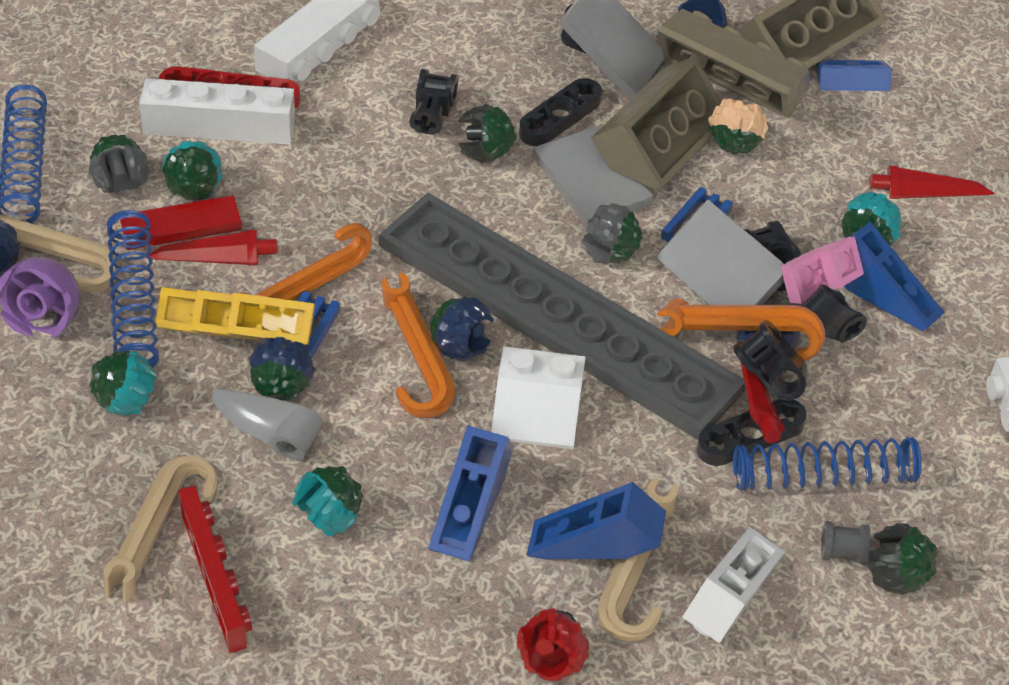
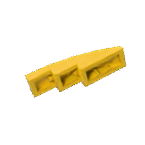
(234, 315)

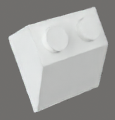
(538, 397)

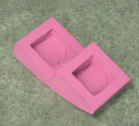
(828, 265)

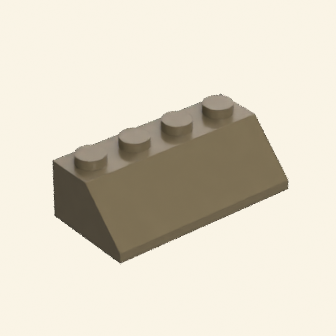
(813, 27)
(735, 62)
(660, 125)

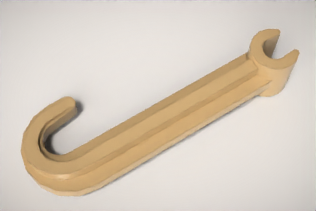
(67, 247)
(151, 518)
(624, 581)

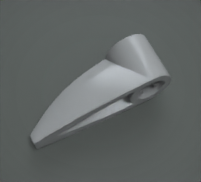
(280, 423)

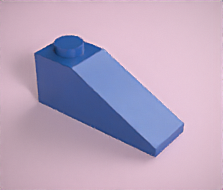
(890, 282)
(471, 492)
(601, 527)

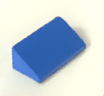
(854, 75)

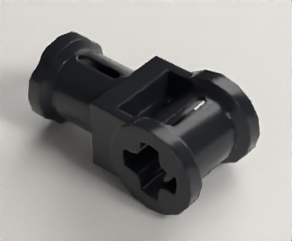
(433, 99)

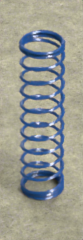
(5, 144)
(131, 238)
(742, 458)

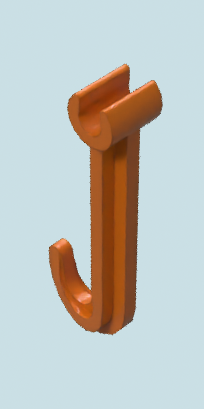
(327, 267)
(745, 319)
(423, 351)

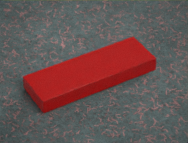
(187, 221)

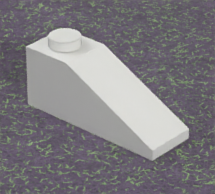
(733, 585)

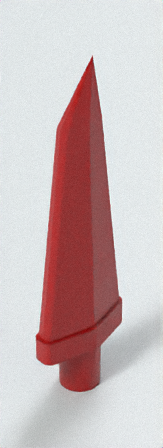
(919, 184)
(224, 249)
(761, 407)

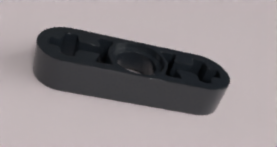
(562, 100)
(720, 433)

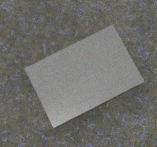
(614, 42)
(585, 177)
(722, 260)

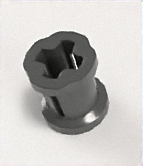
(845, 542)

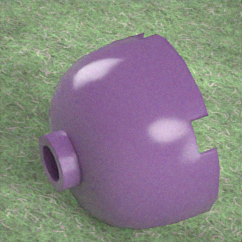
(33, 289)

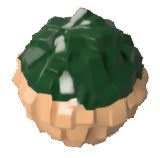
(738, 126)

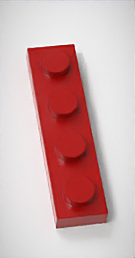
(220, 583)

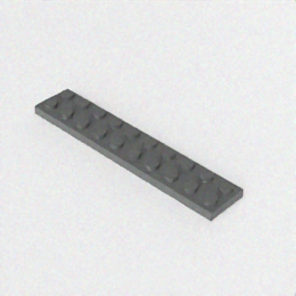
(564, 315)

